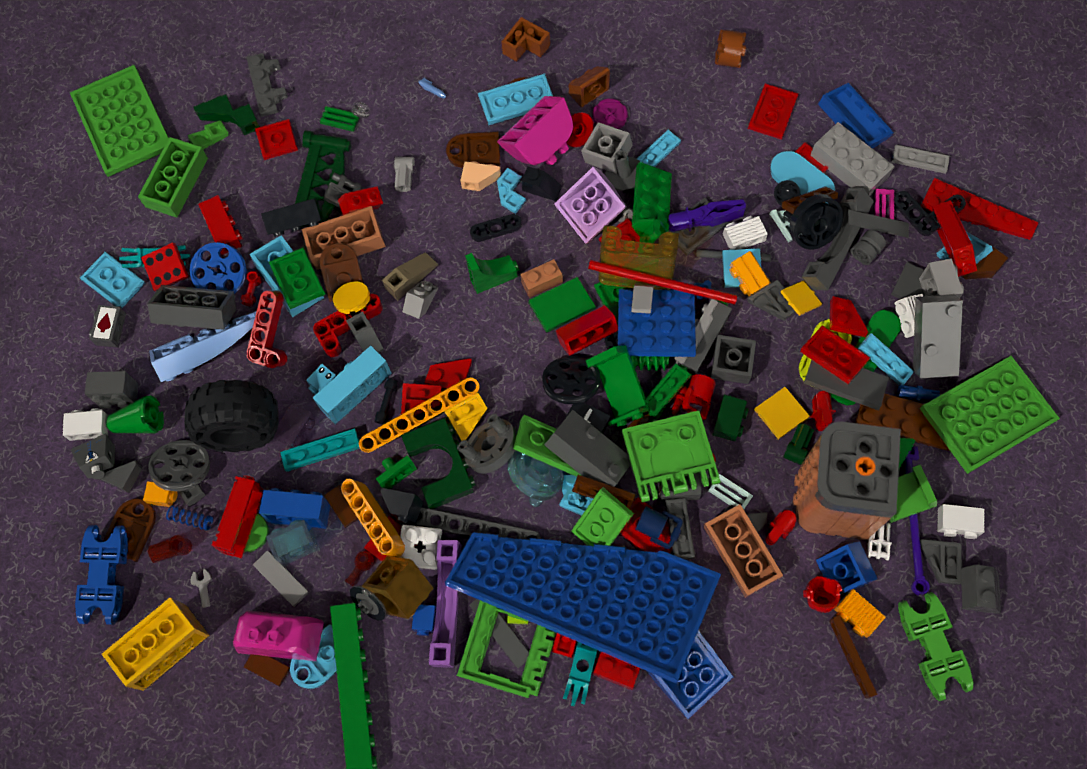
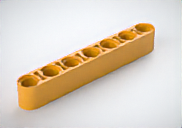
(412, 421)

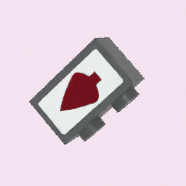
(107, 326)

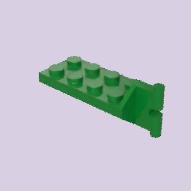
(651, 202)

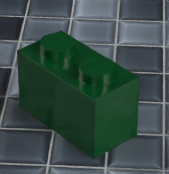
(729, 418)

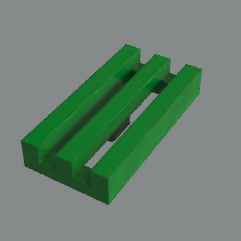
(353, 121)

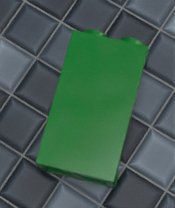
(620, 384)

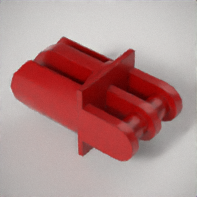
(822, 410)
(781, 526)

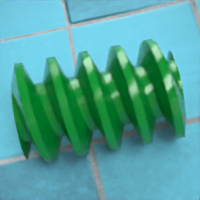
(649, 361)

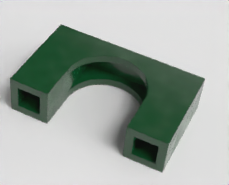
(457, 483)

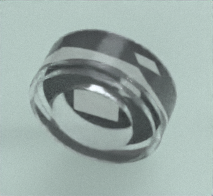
(360, 110)

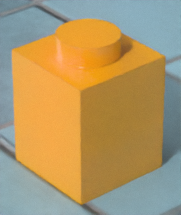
(157, 496)

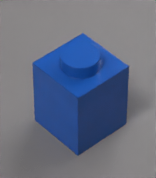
(424, 620)

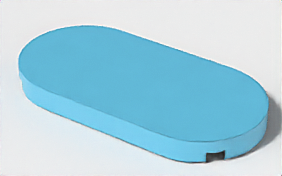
(795, 168)

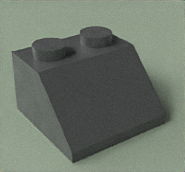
(980, 589)

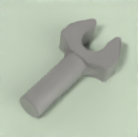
(202, 586)

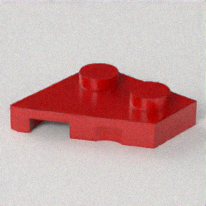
(845, 317)
(448, 373)

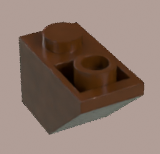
(988, 265)

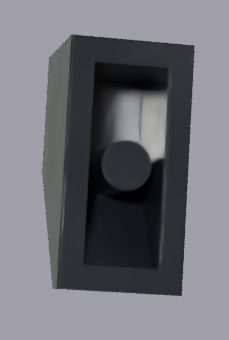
(540, 184)
(402, 505)

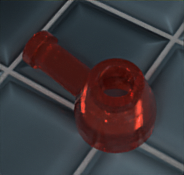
(360, 566)

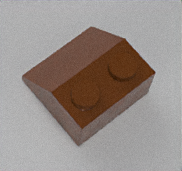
(590, 85)

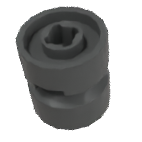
(868, 247)

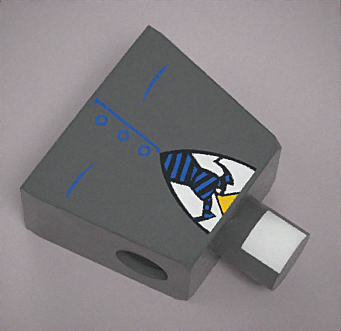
(95, 456)

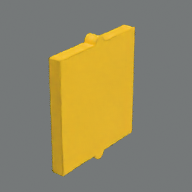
(801, 298)

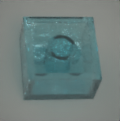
(292, 542)

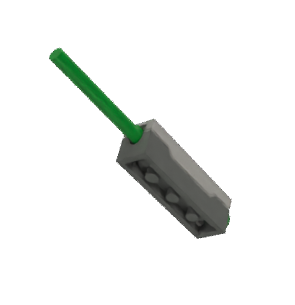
(706, 331)

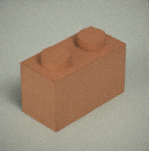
(541, 278)

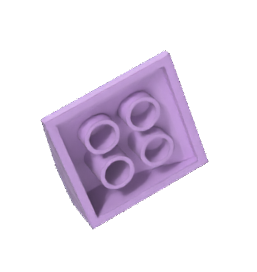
(590, 204)

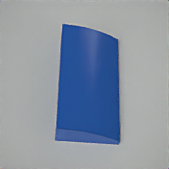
(854, 113)

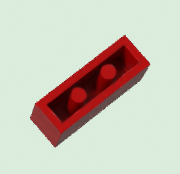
(220, 223)
(587, 330)

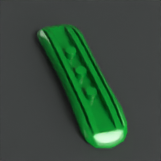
(885, 327)

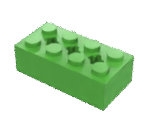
(173, 177)

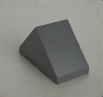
(123, 476)

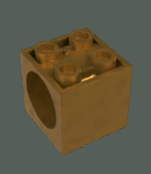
(399, 586)

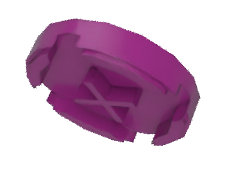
(610, 113)

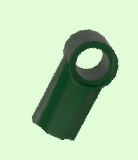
(797, 448)

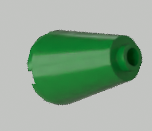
(137, 417)

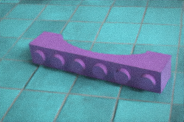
(444, 635)

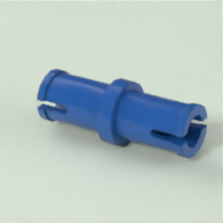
(917, 393)

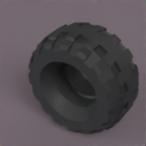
(231, 416)

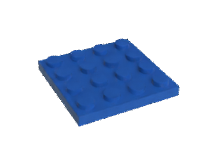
(664, 332)

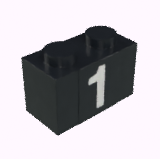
(592, 415)

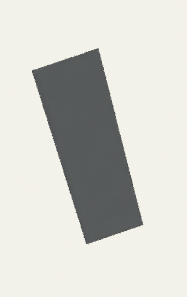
(878, 223)
(506, 639)

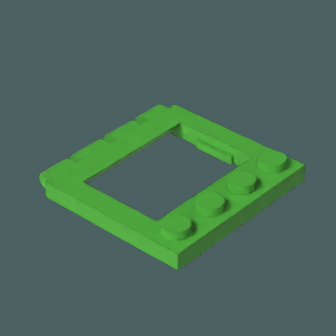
(477, 647)

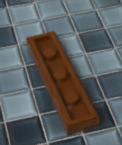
(853, 657)

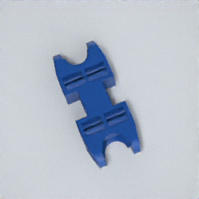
(101, 574)

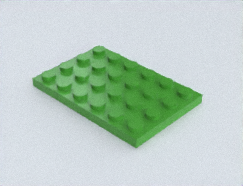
(120, 120)
(989, 414)

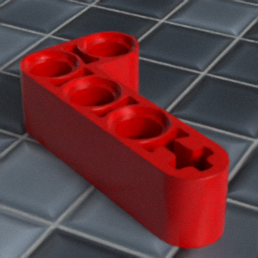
(269, 329)
(333, 330)

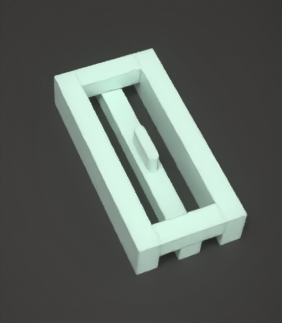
(738, 489)

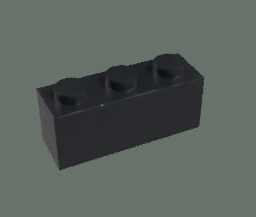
(292, 217)

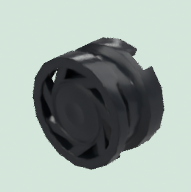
(786, 190)

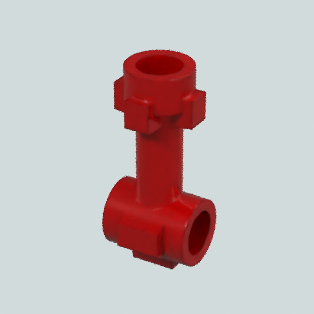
(254, 280)

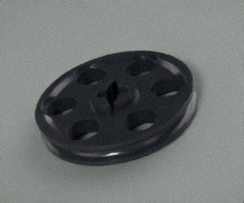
(570, 386)

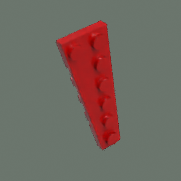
(980, 211)

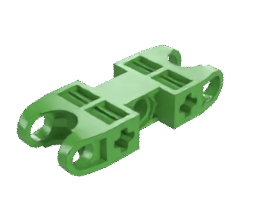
(936, 646)

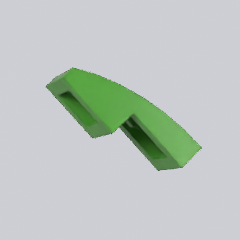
(210, 135)

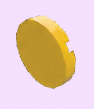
(351, 297)

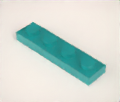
(320, 450)

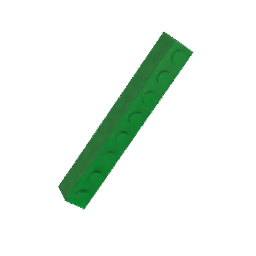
(351, 687)

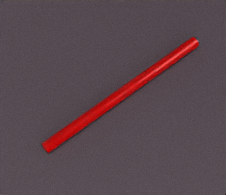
(663, 282)

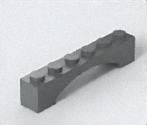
(821, 273)

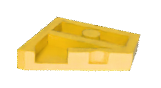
(466, 415)

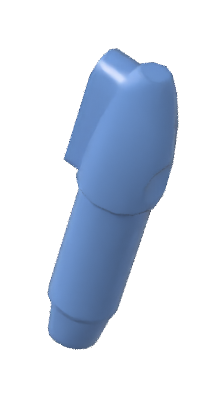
(427, 85)

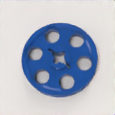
(216, 261)

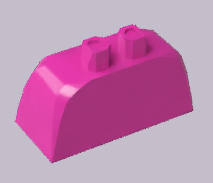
(540, 132)
(278, 635)

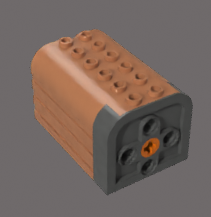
(849, 481)

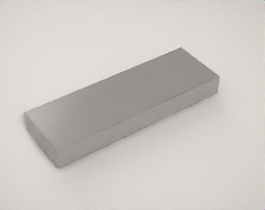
(920, 159)
(280, 578)

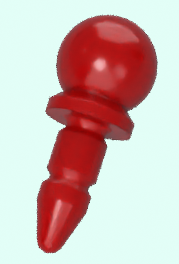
(678, 398)

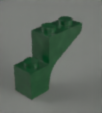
(221, 110)

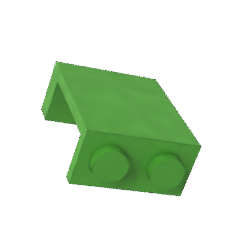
(913, 494)

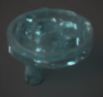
(535, 485)

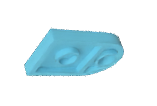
(320, 670)

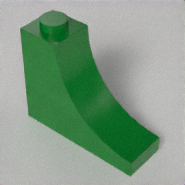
(490, 273)

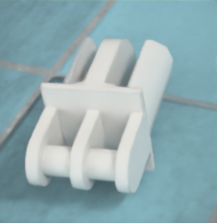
(882, 540)

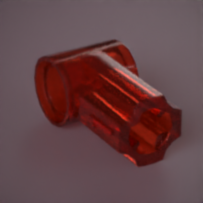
(169, 549)

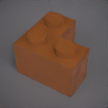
(525, 37)

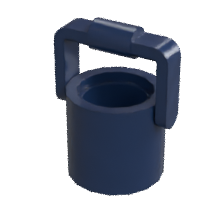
(652, 523)

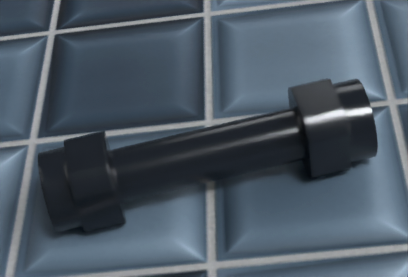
(381, 416)

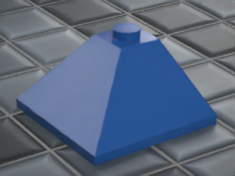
(699, 680)

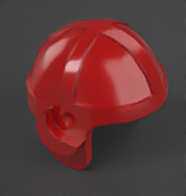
(823, 594)

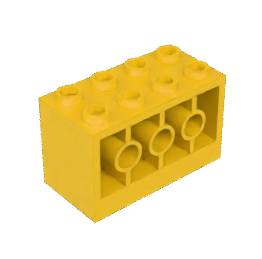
(155, 644)

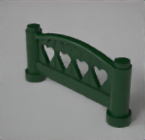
(318, 147)

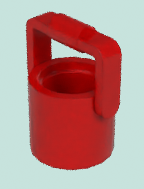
(699, 393)

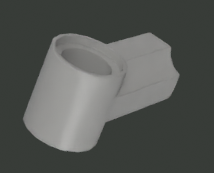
(404, 172)

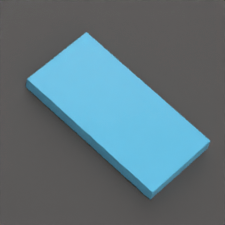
(513, 99)

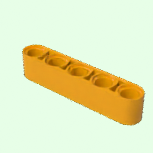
(372, 518)

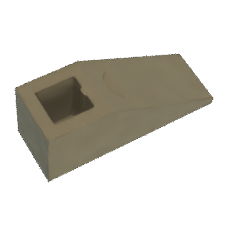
(408, 275)

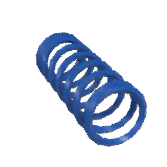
(208, 519)

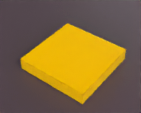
(781, 413)

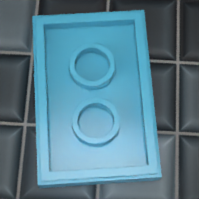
(112, 280)

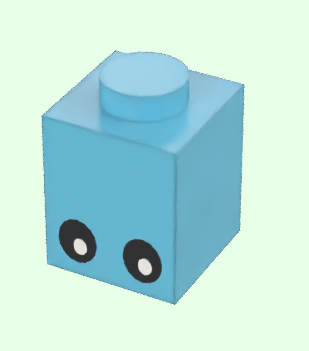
(319, 379)

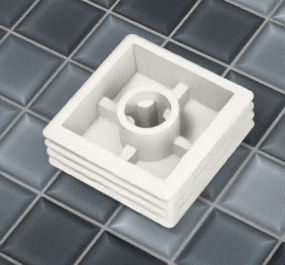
(429, 537)

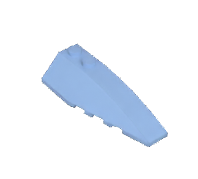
(189, 352)

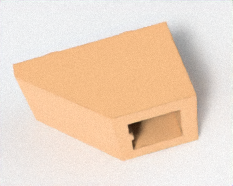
(478, 176)

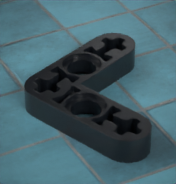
(928, 219)

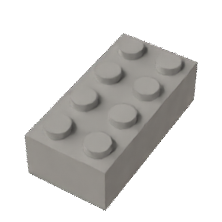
(851, 159)

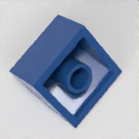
(848, 566)

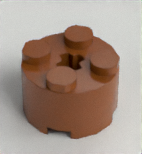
(730, 48)

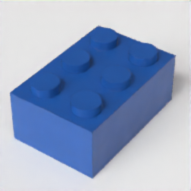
(286, 507)

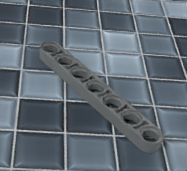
(463, 530)

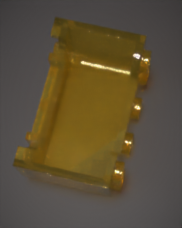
(637, 256)

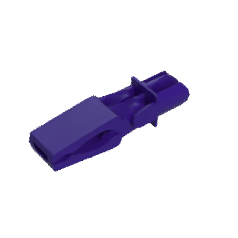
(708, 215)

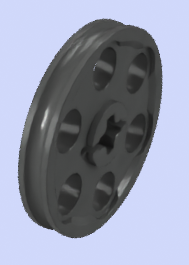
(179, 472)

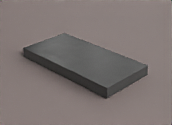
(865, 388)

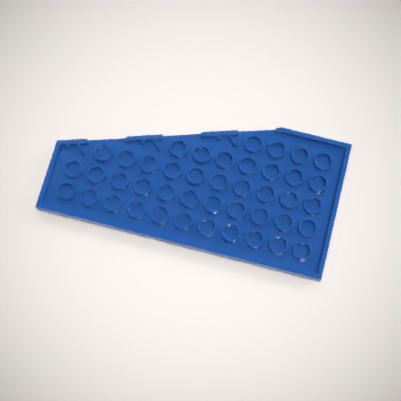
(600, 595)

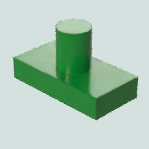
(395, 471)

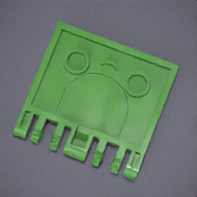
(670, 452)

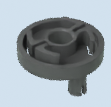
(489, 444)

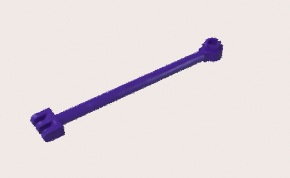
(915, 536)

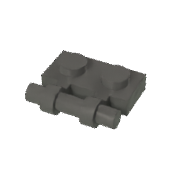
(335, 191)

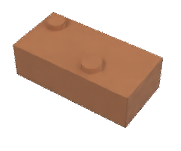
(356, 229)
(742, 550)

